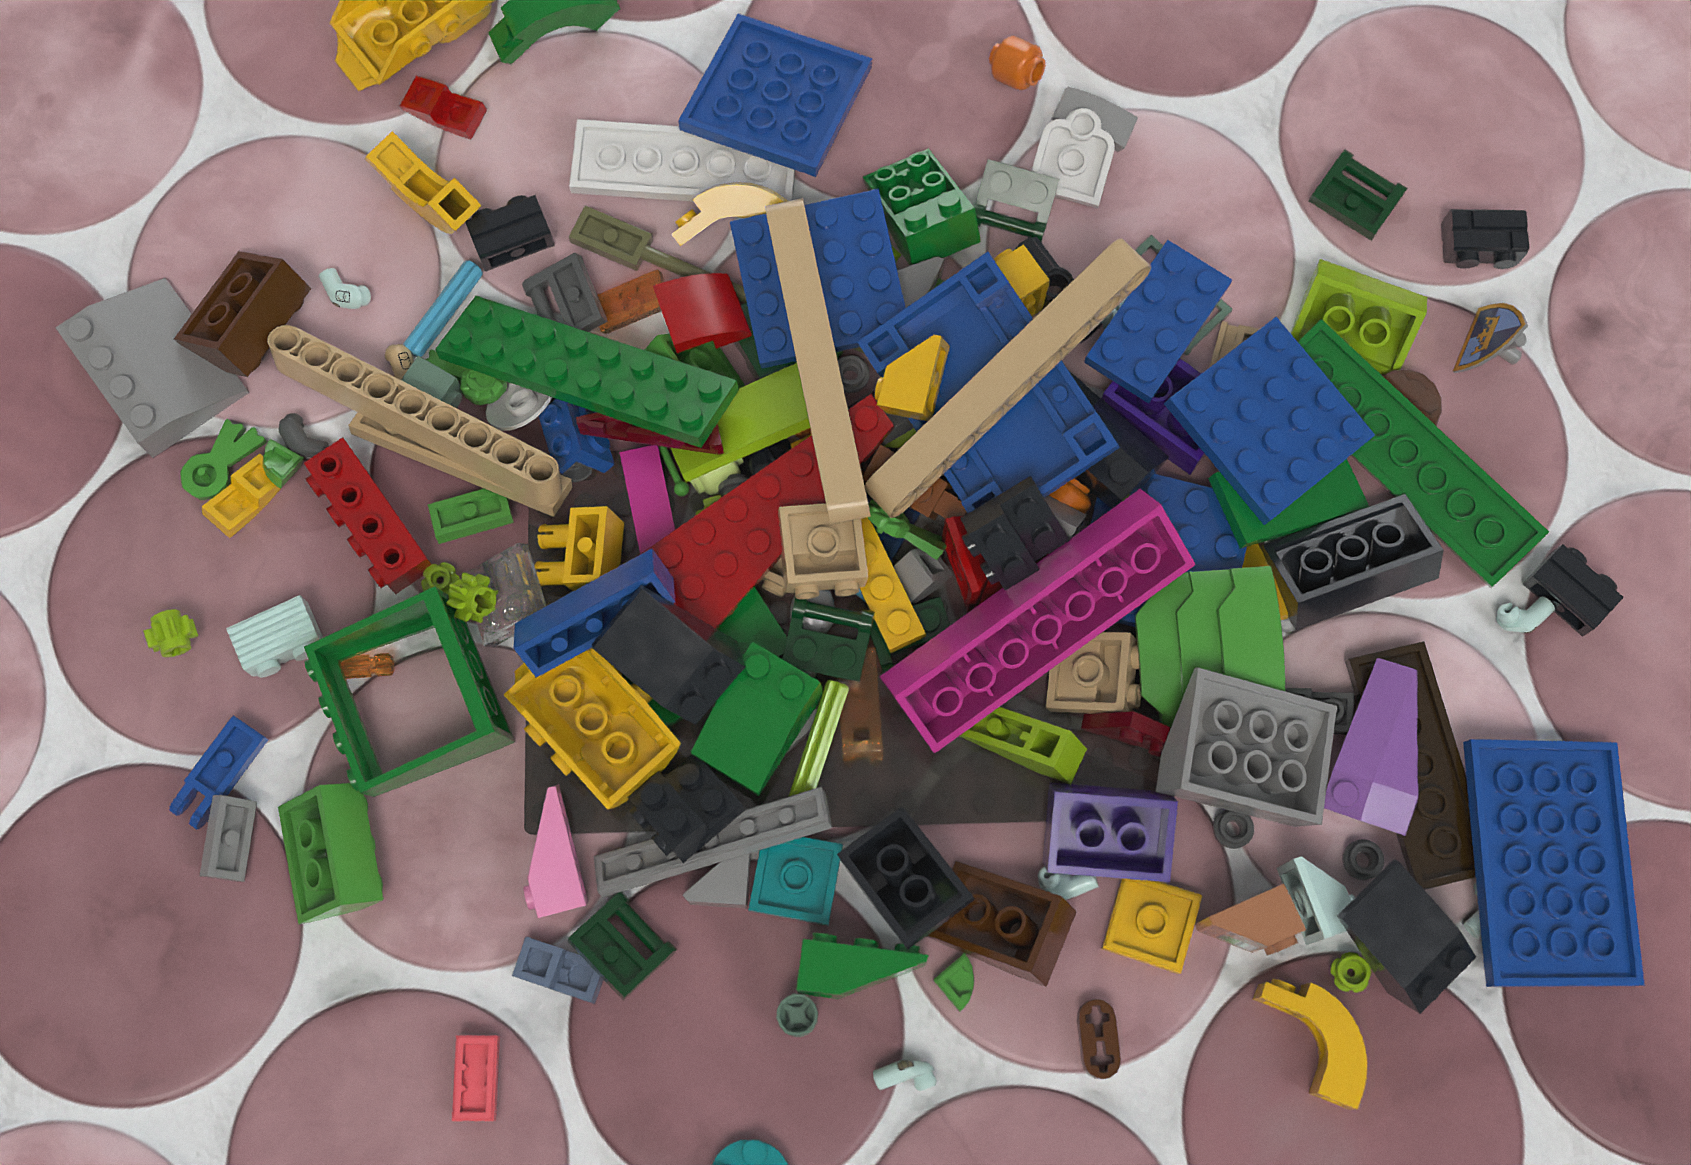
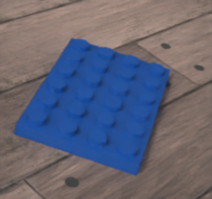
(1552, 864)

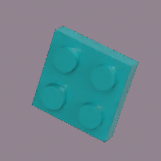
(797, 880)

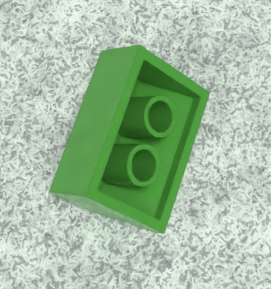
(330, 852)

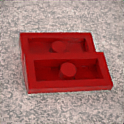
(701, 311)

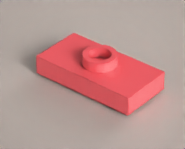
(475, 1078)

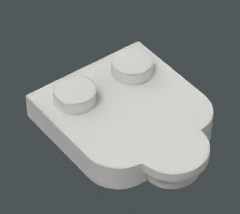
(1076, 154)

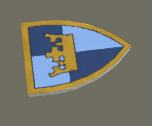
(1494, 332)

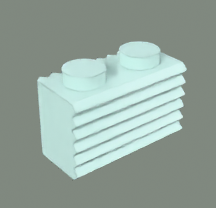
(274, 637)

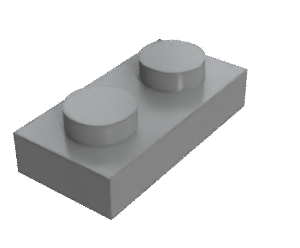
(228, 838)

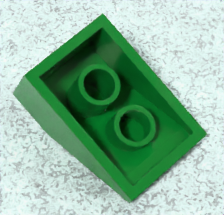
(757, 719)

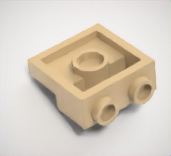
(819, 553)
(1097, 677)

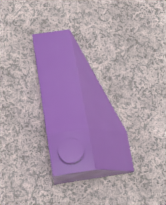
(1378, 760)

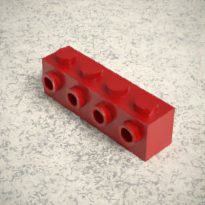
(368, 515)

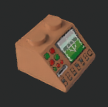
(1258, 923)

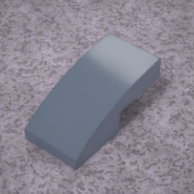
(557, 970)

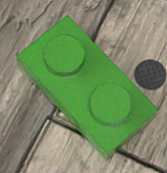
(469, 514)

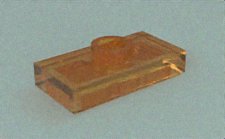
(630, 301)

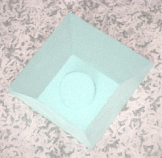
(1316, 898)

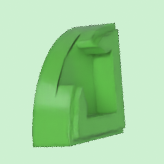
(280, 463)
(957, 982)

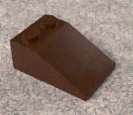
(1008, 925)

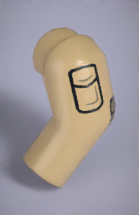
(400, 359)

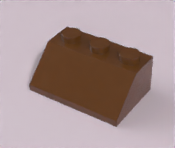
(241, 311)

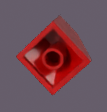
(965, 567)

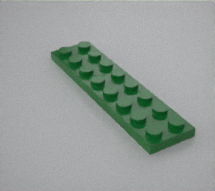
(588, 370)
(1418, 460)

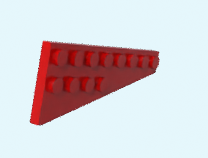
(739, 537)

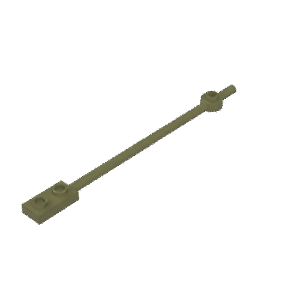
(630, 246)

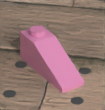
(554, 869)

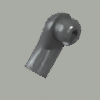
(295, 438)

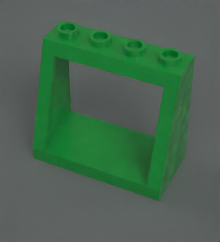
(390, 625)

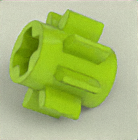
(472, 597)
(170, 633)

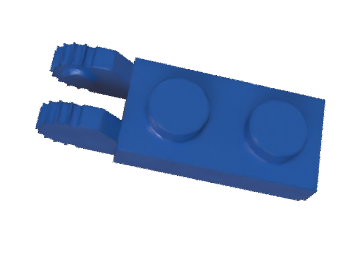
(219, 769)

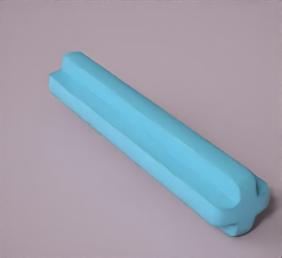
(443, 308)

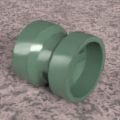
(793, 1011)

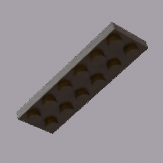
(1439, 834)

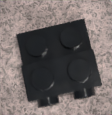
(1013, 533)
(684, 807)

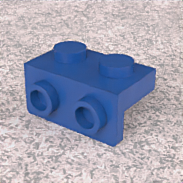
(567, 443)

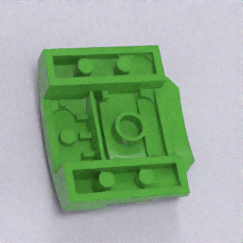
(1213, 623)

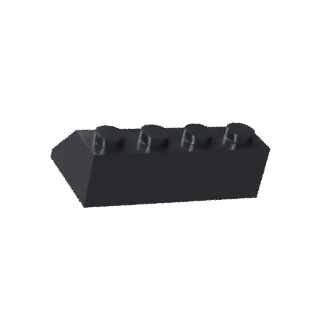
(1128, 466)
(1353, 561)

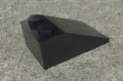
(670, 654)
(905, 877)
(1406, 937)

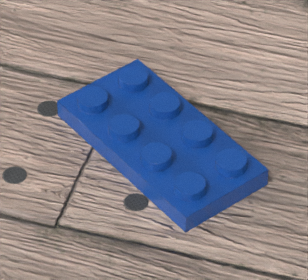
(1158, 321)

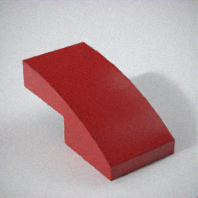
(442, 108)

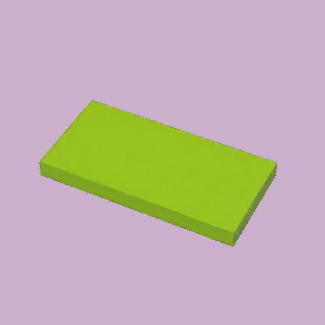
(754, 420)

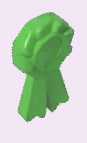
(475, 386)
(208, 473)
(901, 528)

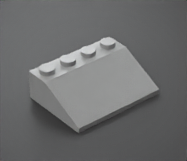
(142, 371)
(1249, 750)

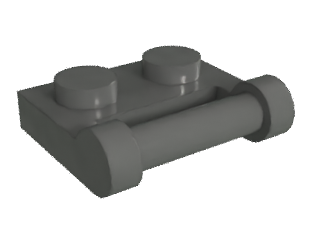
(572, 293)

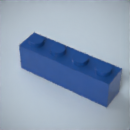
(580, 617)

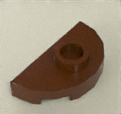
(1418, 391)

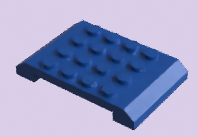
(1044, 436)

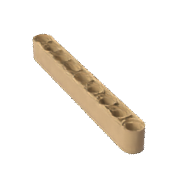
(817, 362)
(1007, 378)
(416, 415)

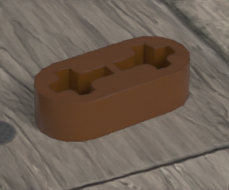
(1088, 1041)

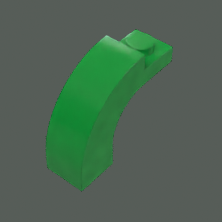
(531, 19)

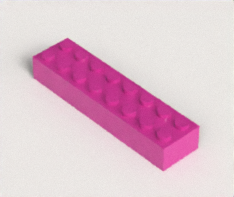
(1039, 620)

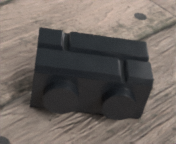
(509, 232)
(1485, 237)
(1574, 589)

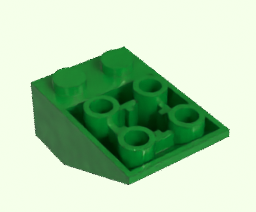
(924, 208)
(844, 969)

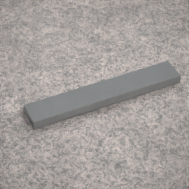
(749, 832)

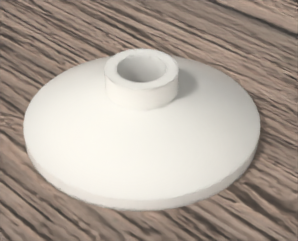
(516, 408)

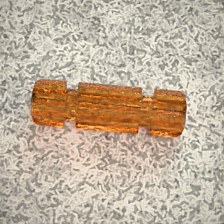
(365, 666)

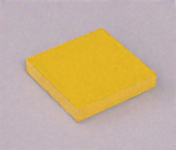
(1152, 923)

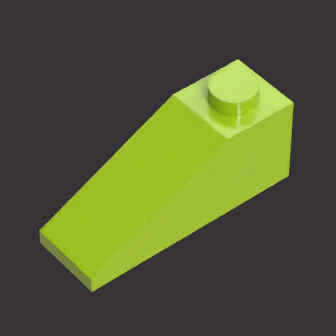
(1029, 743)

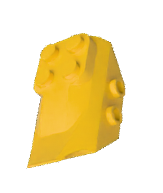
(387, 35)
(594, 725)

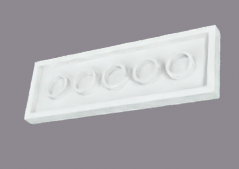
(662, 163)

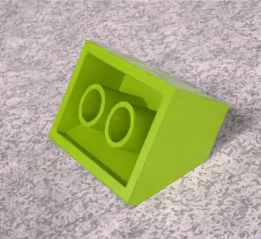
(1364, 312)

